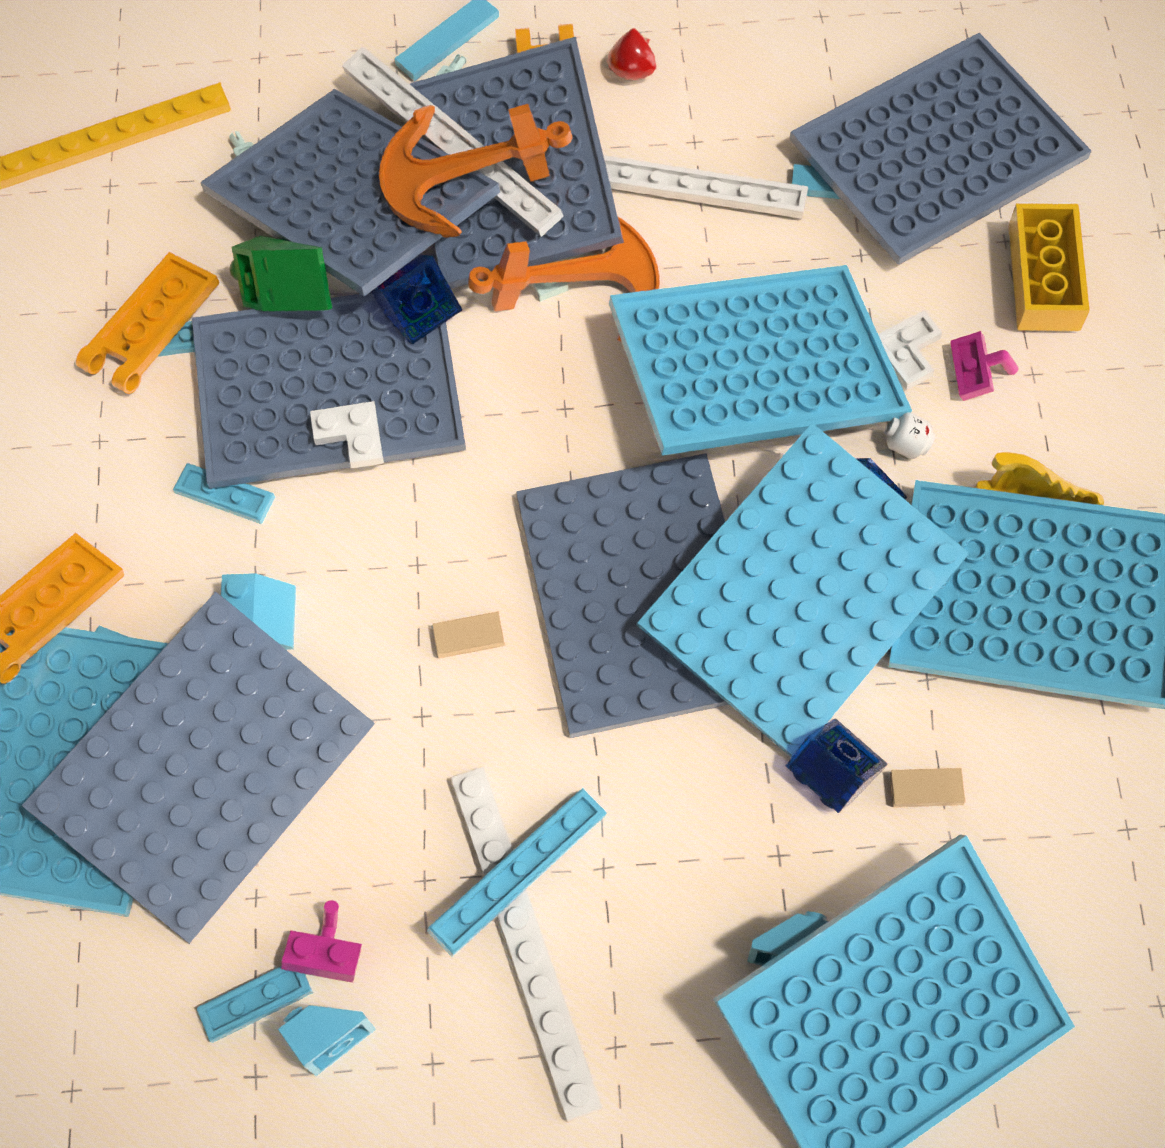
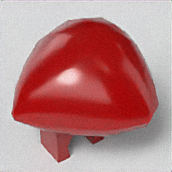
(632, 56)

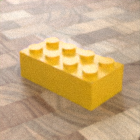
(1048, 267)

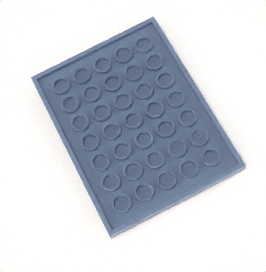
(939, 147)
(578, 183)
(322, 189)
(274, 367)
(599, 564)
(199, 767)

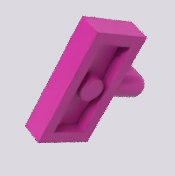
(974, 363)
(322, 954)

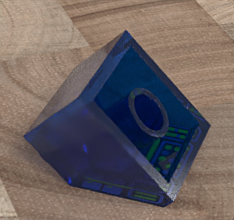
(417, 298)
(835, 765)

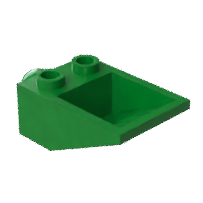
(280, 275)

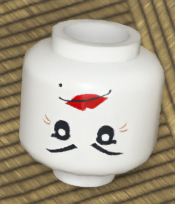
(910, 435)

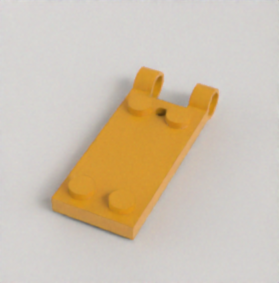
(148, 320)
(51, 599)

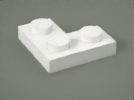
(903, 346)
(352, 424)

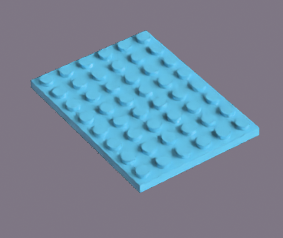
(756, 358)
(802, 590)
(1045, 597)
(41, 720)
(896, 1008)

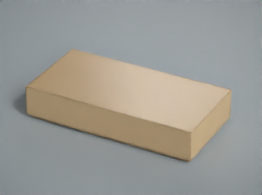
(468, 634)
(927, 787)

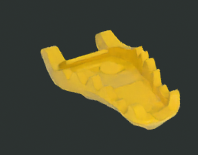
(1028, 476)

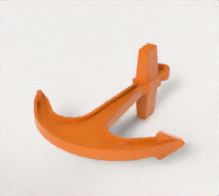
(408, 178)
(626, 263)

